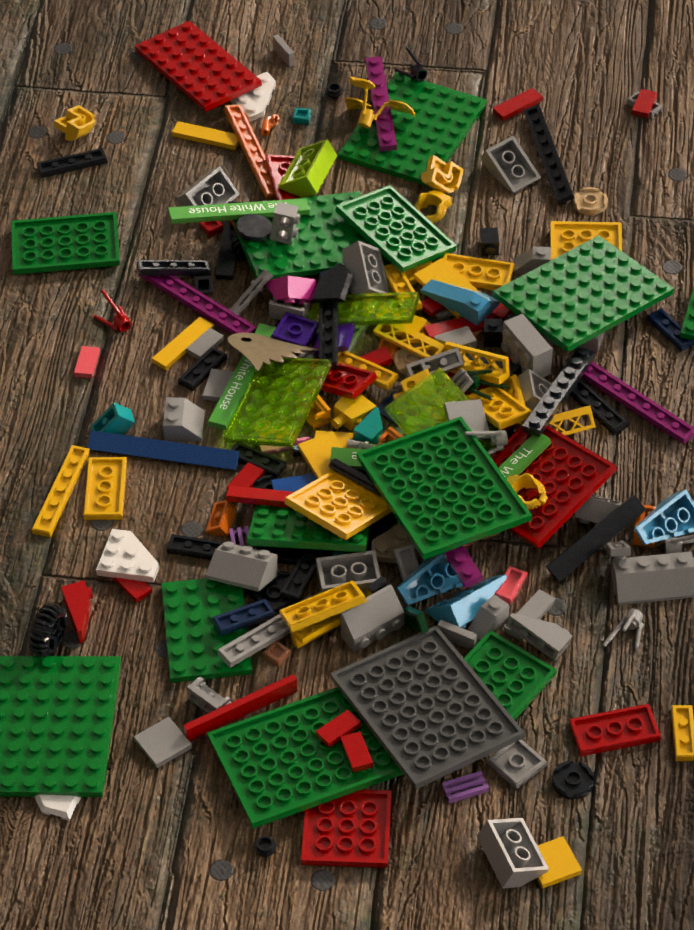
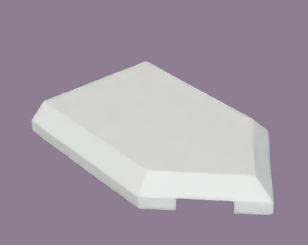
(57, 805)

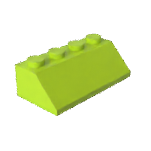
(308, 169)

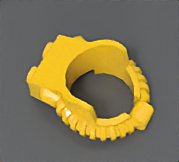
(434, 198)
(528, 481)

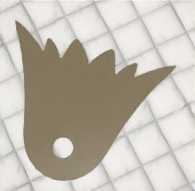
(265, 348)

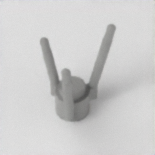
(497, 438)
(674, 545)
(631, 621)

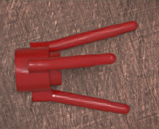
(120, 320)

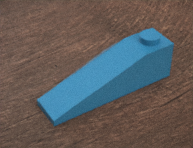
(468, 303)
(668, 519)
(428, 579)
(467, 603)

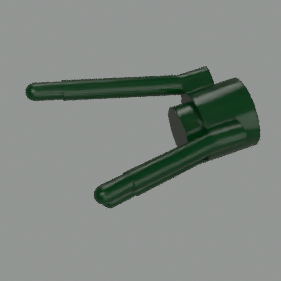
(477, 382)

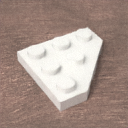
(256, 101)
(127, 558)

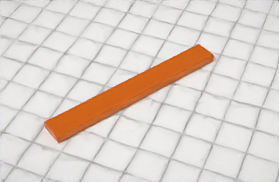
(250, 147)

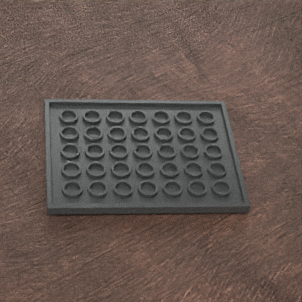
(427, 707)

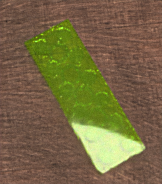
(375, 308)

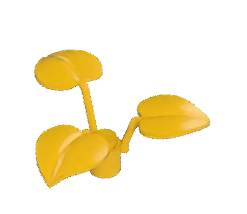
(367, 116)

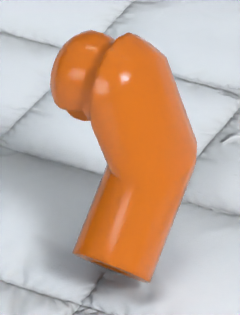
(269, 123)

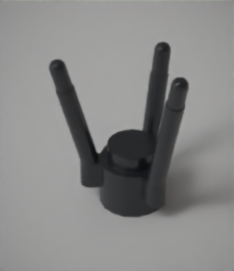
(417, 70)

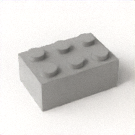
(526, 346)
(340, 569)

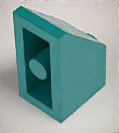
(114, 420)
(369, 428)

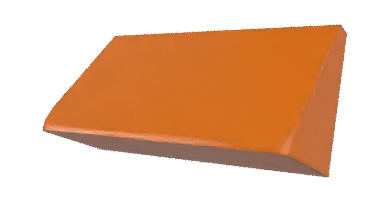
(221, 518)

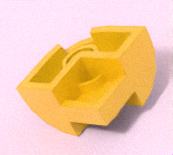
(76, 123)
(442, 175)

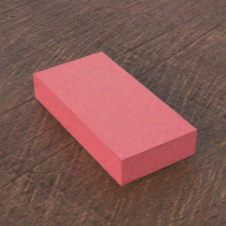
(87, 362)
(511, 585)

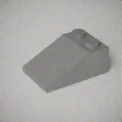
(510, 165)

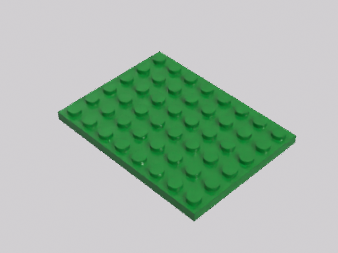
(437, 129)
(317, 244)
(583, 293)
(443, 487)
(56, 724)
(285, 768)

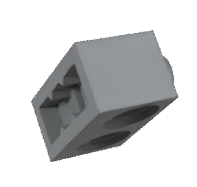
(284, 223)

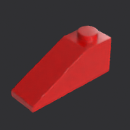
(78, 604)

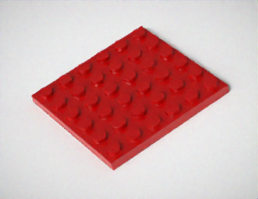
(567, 473)

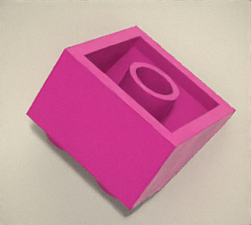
(292, 289)

